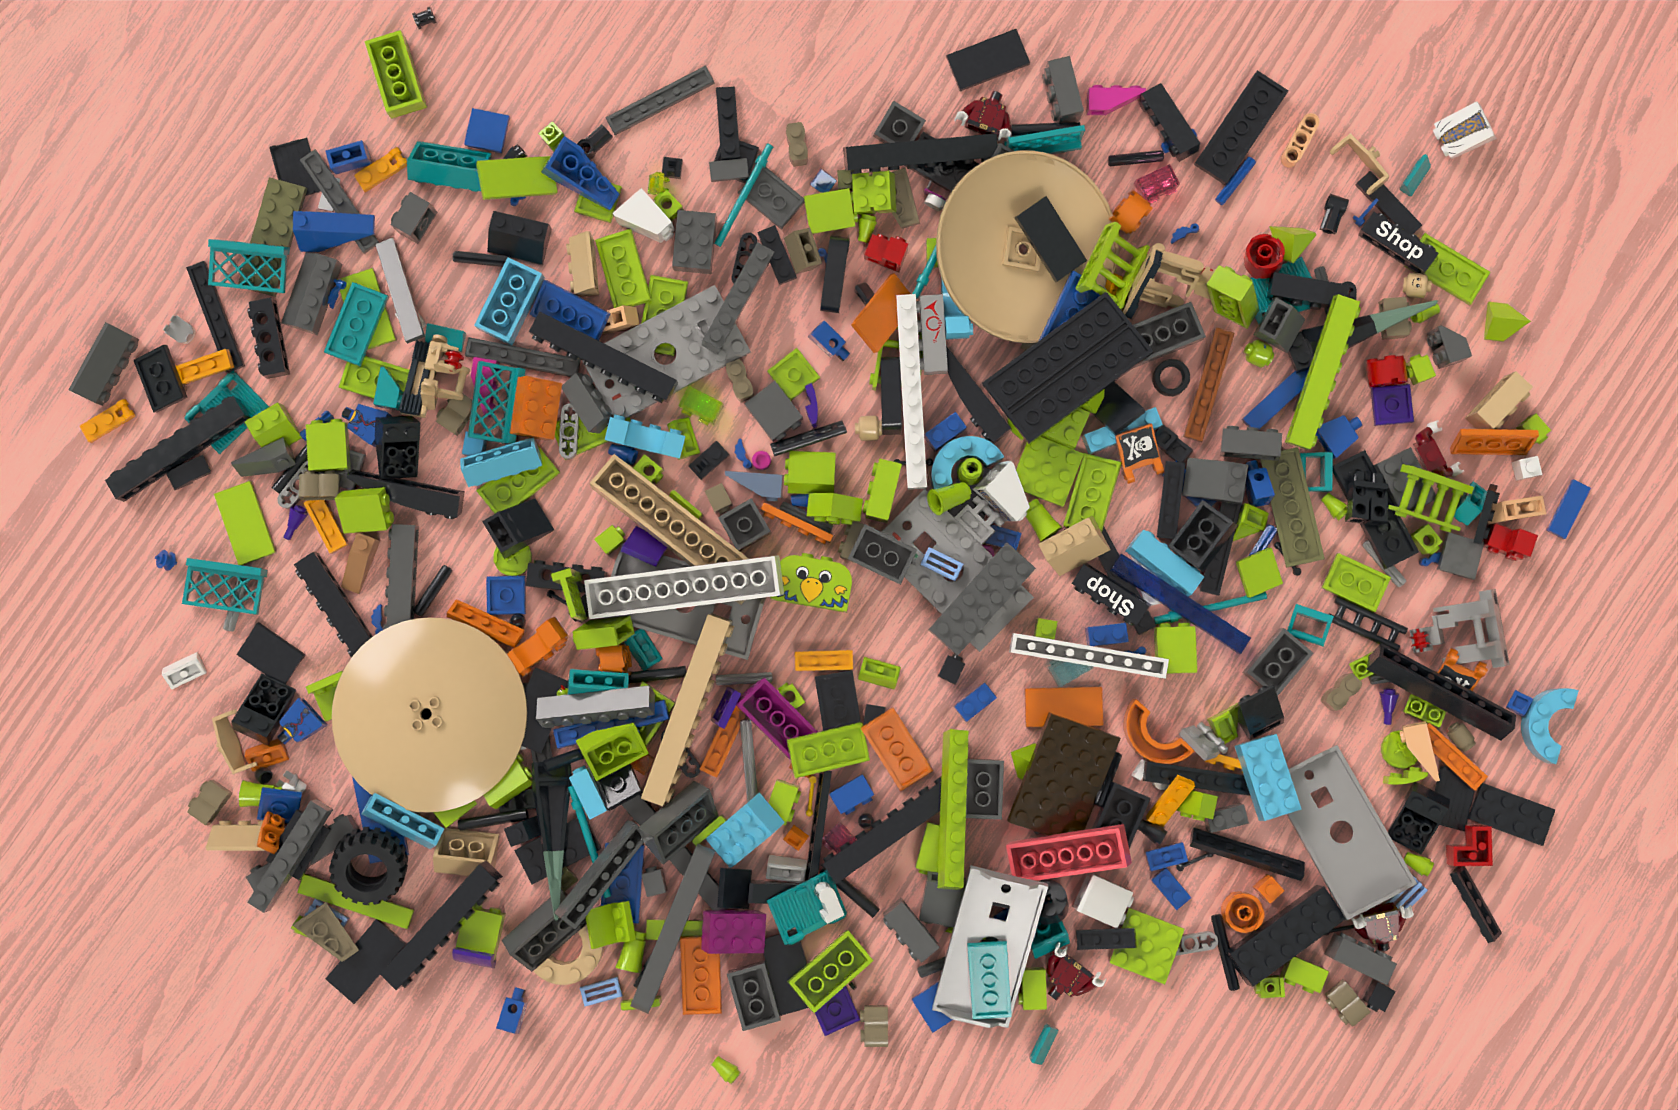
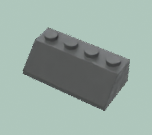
(311, 292)
(104, 364)
(679, 821)
(539, 935)

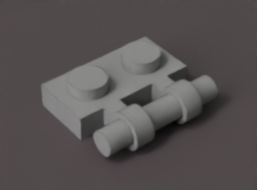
(974, 524)
(1198, 741)

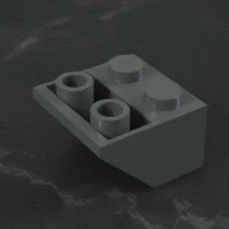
(1280, 325)
(1448, 347)

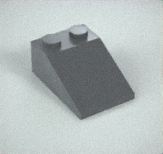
(1215, 480)

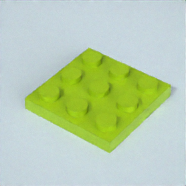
(1048, 470)
(1156, 946)

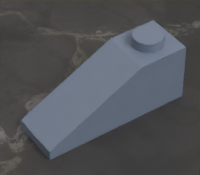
(762, 484)

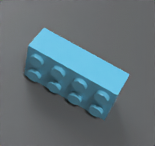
(509, 301)
(1267, 777)
(745, 830)

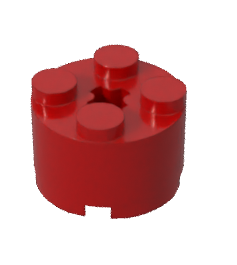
(1264, 256)
(1386, 371)

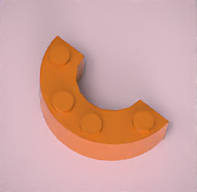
(547, 639)
(1142, 743)

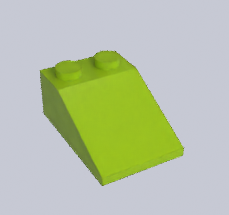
(611, 749)

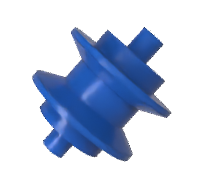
(165, 560)

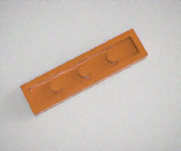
(789, 520)
(485, 623)
(722, 744)
(1455, 759)

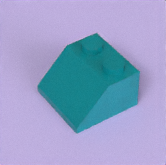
(1047, 937)

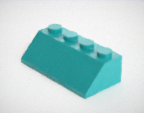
(445, 165)

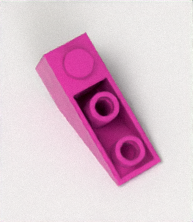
(1106, 100)
(484, 391)

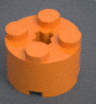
(1131, 211)
(614, 658)
(1239, 922)

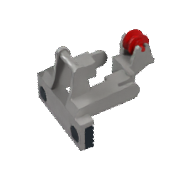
(1487, 608)

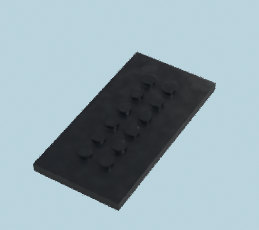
(1067, 367)

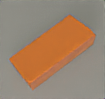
(267, 755)

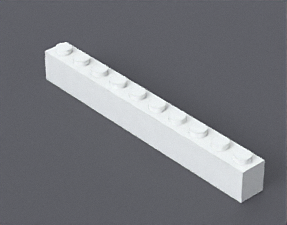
(911, 391)

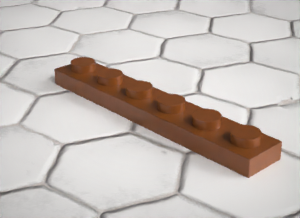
(1208, 384)

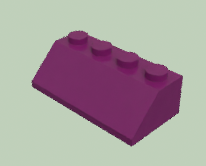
(773, 715)

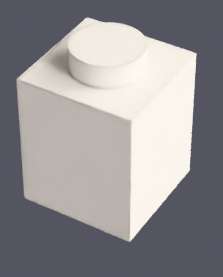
(1526, 468)

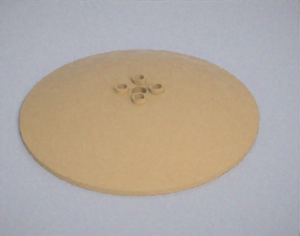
(981, 240)
(473, 722)

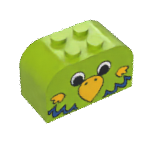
(815, 582)

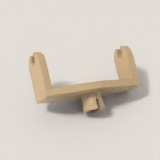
(1368, 158)
(229, 743)

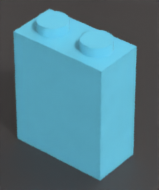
(587, 792)

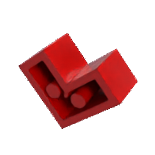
(887, 252)
(1512, 543)
(1476, 850)

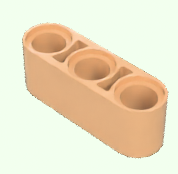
(1303, 132)

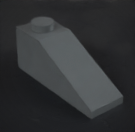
(266, 460)

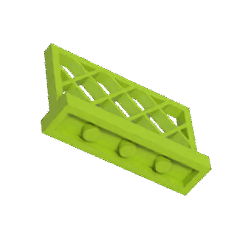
(568, 580)

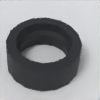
(1185, 377)

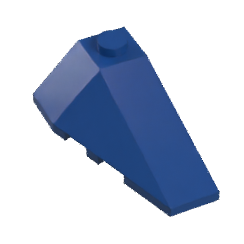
(576, 172)
(326, 230)

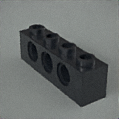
(279, 365)
(537, 569)

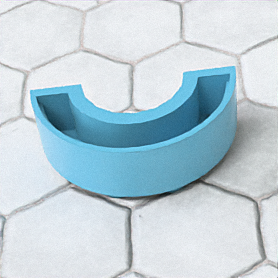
(956, 323)
(645, 438)
(960, 449)
(1536, 722)

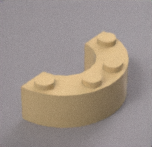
(572, 971)

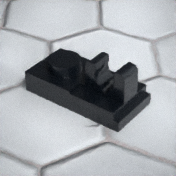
(709, 460)

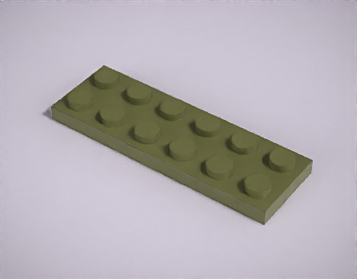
(274, 227)
(1293, 510)

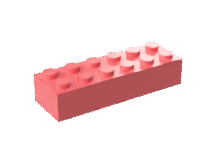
(1069, 853)

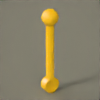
(812, 780)

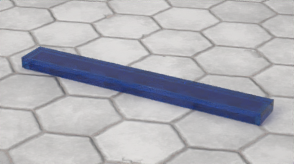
(1180, 604)

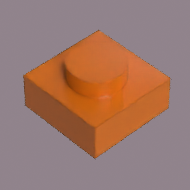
(796, 837)

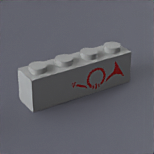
(933, 334)

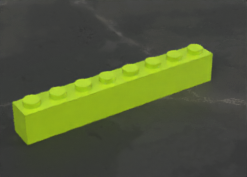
(1322, 372)
(953, 809)

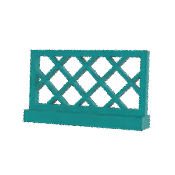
(1049, 141)
(247, 249)
(506, 437)
(223, 569)

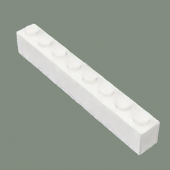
(1088, 655)

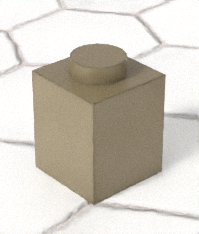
(719, 499)

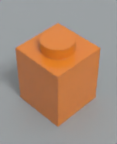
(1268, 888)

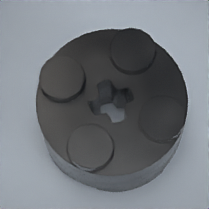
(1058, 909)

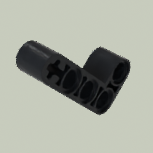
(834, 274)
(891, 396)

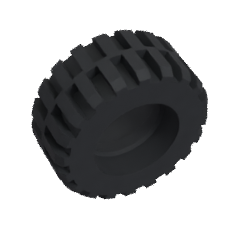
(361, 887)

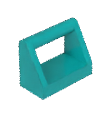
(1326, 470)
(1314, 615)

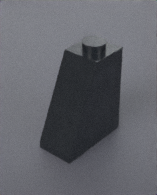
(522, 831)
(763, 890)

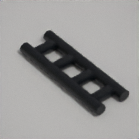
(808, 438)
(1378, 621)

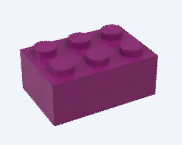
(733, 931)

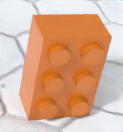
(535, 408)

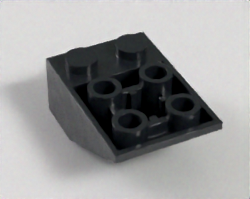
(397, 446)
(518, 527)
(263, 709)
(1260, 712)
(1418, 817)

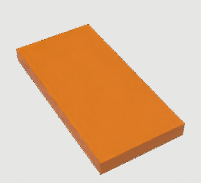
(880, 316)
(1494, 442)
(1074, 703)
(896, 749)
(699, 978)

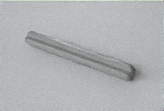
(748, 758)

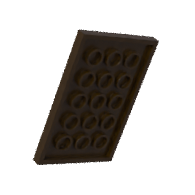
(1063, 777)

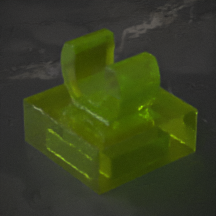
(655, 183)

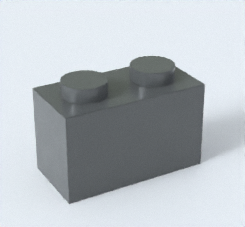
(1227, 818)

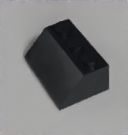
(518, 237)

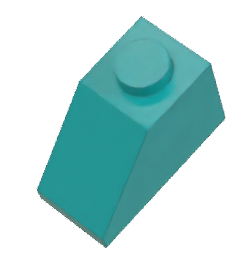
(388, 392)
(1470, 504)

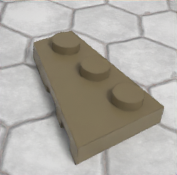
(905, 204)
(327, 932)

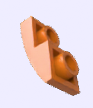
(270, 832)

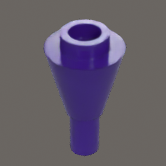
(296, 517)
(1389, 699)

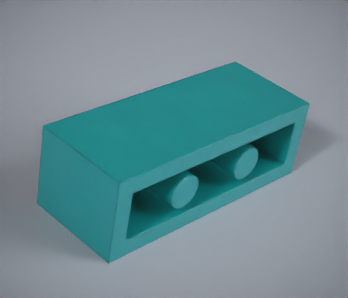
(591, 681)

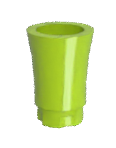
(963, 472)
(948, 497)
(1041, 521)
(251, 792)
(632, 954)

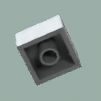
(899, 125)
(413, 217)
(744, 525)

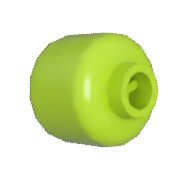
(1259, 353)

